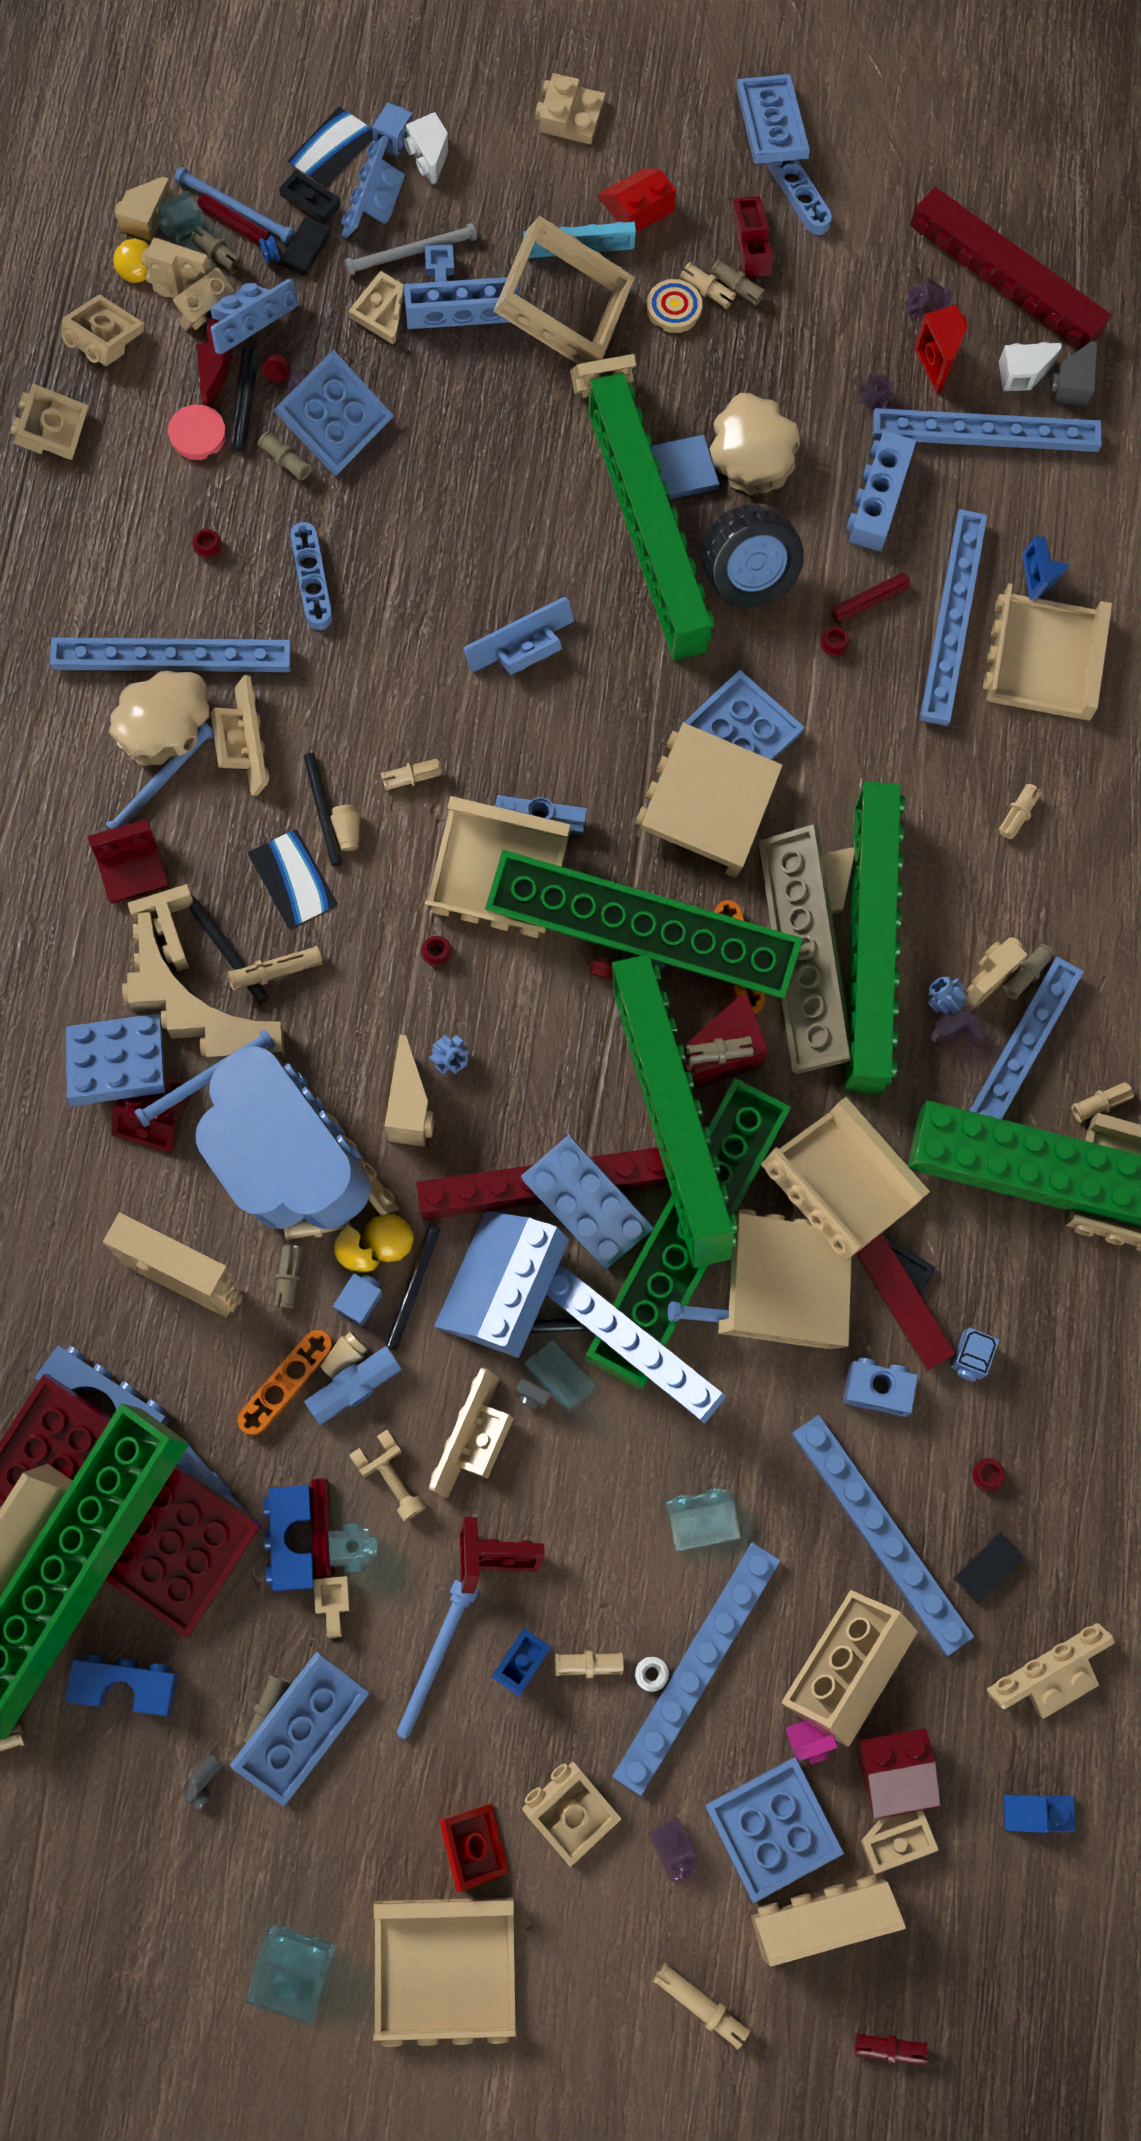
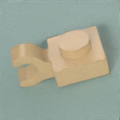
(332, 1599)

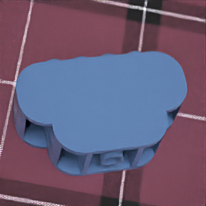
(279, 1145)

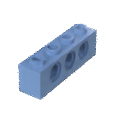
(453, 303)
(872, 530)

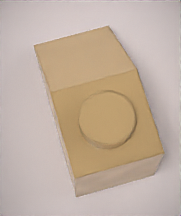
(139, 208)

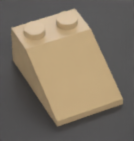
(408, 1110)

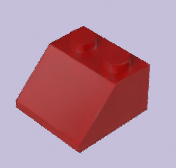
(640, 198)
(940, 343)

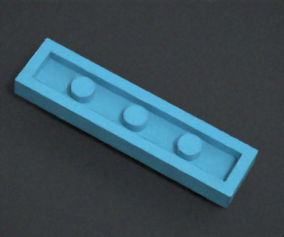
(596, 237)

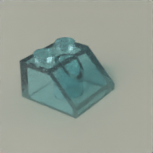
(290, 1973)

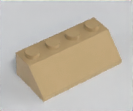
(26, 1514)
(850, 1667)
(826, 1921)

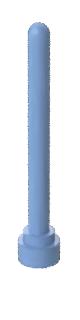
(460, 1601)

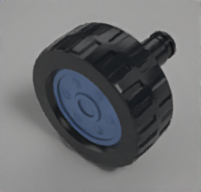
(752, 555)

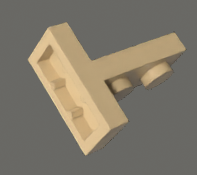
(161, 907)

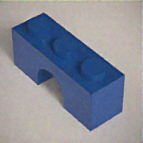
(287, 1508)
(152, 1688)

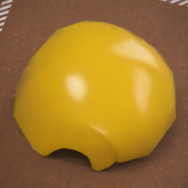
(128, 260)
(388, 1237)
(351, 1255)

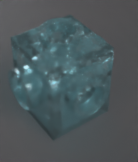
(339, 1547)

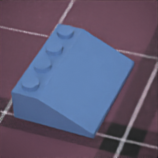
(502, 1281)

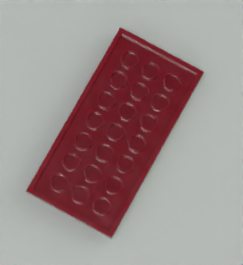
(184, 1540)

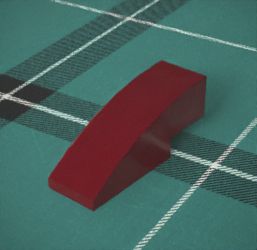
(752, 236)
(211, 367)

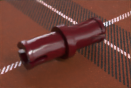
(891, 2049)

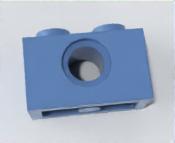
(861, 1393)

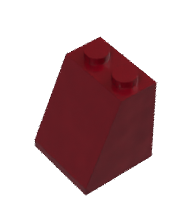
(732, 1023)

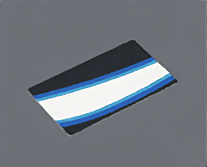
(332, 146)
(292, 878)

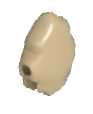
(754, 444)
(160, 717)

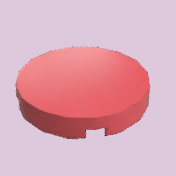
(197, 432)

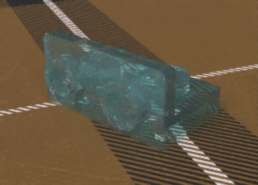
(702, 1519)

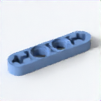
(802, 187)
(311, 575)

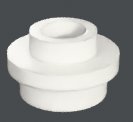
(661, 1668)

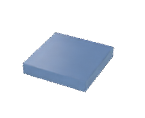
(686, 466)

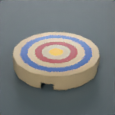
(674, 305)

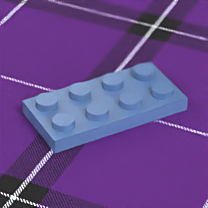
(772, 119)
(587, 1202)
(299, 1729)

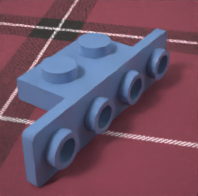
(376, 190)
(249, 312)
(523, 640)

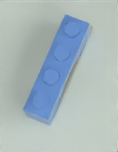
(71, 1371)

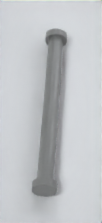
(410, 249)

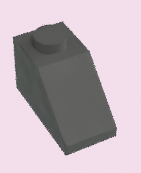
(1076, 377)

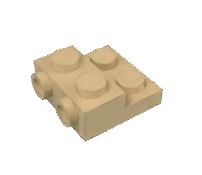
(569, 109)
(173, 267)
(100, 330)
(584, 372)
(49, 422)
(996, 968)
(570, 1812)

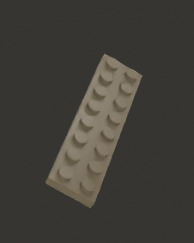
(801, 907)

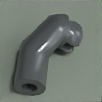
(198, 1781)

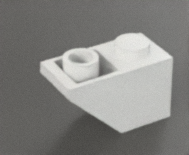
(429, 144)
(1026, 364)

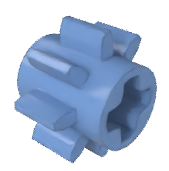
(947, 995)
(449, 1054)

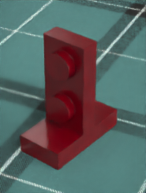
(493, 1555)

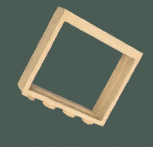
(546, 327)
(173, 1265)

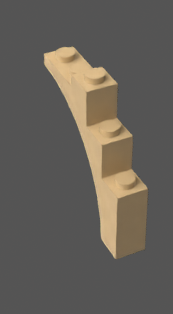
(183, 1014)

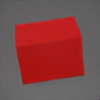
(473, 1847)

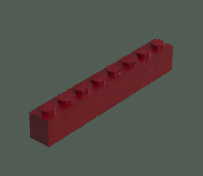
(1009, 269)
(507, 1190)

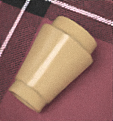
(346, 826)
(345, 1353)

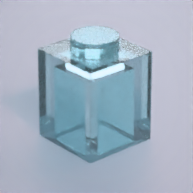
(180, 217)

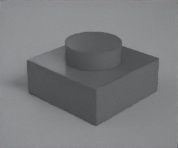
(532, 1395)

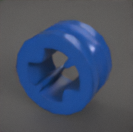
(269, 249)

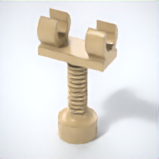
(409, 1505)

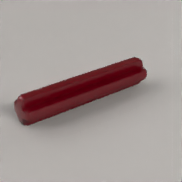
(232, 218)
(870, 597)
(320, 1527)

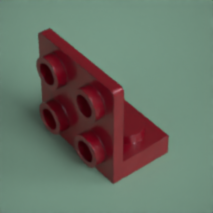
(128, 861)
(162, 1129)

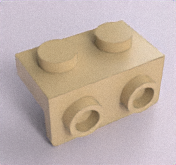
(198, 298)

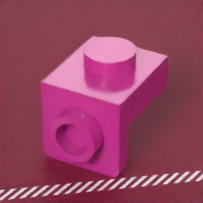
(809, 1742)

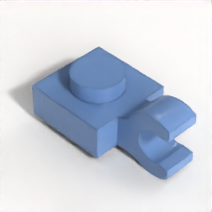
(439, 261)

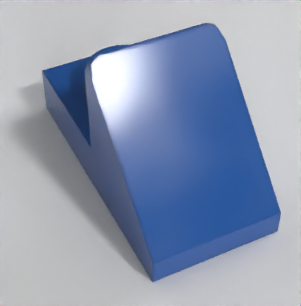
(1039, 569)
(521, 1662)
(1039, 1813)

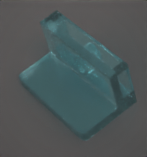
(560, 1376)

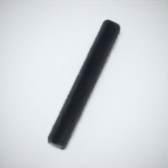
(244, 399)

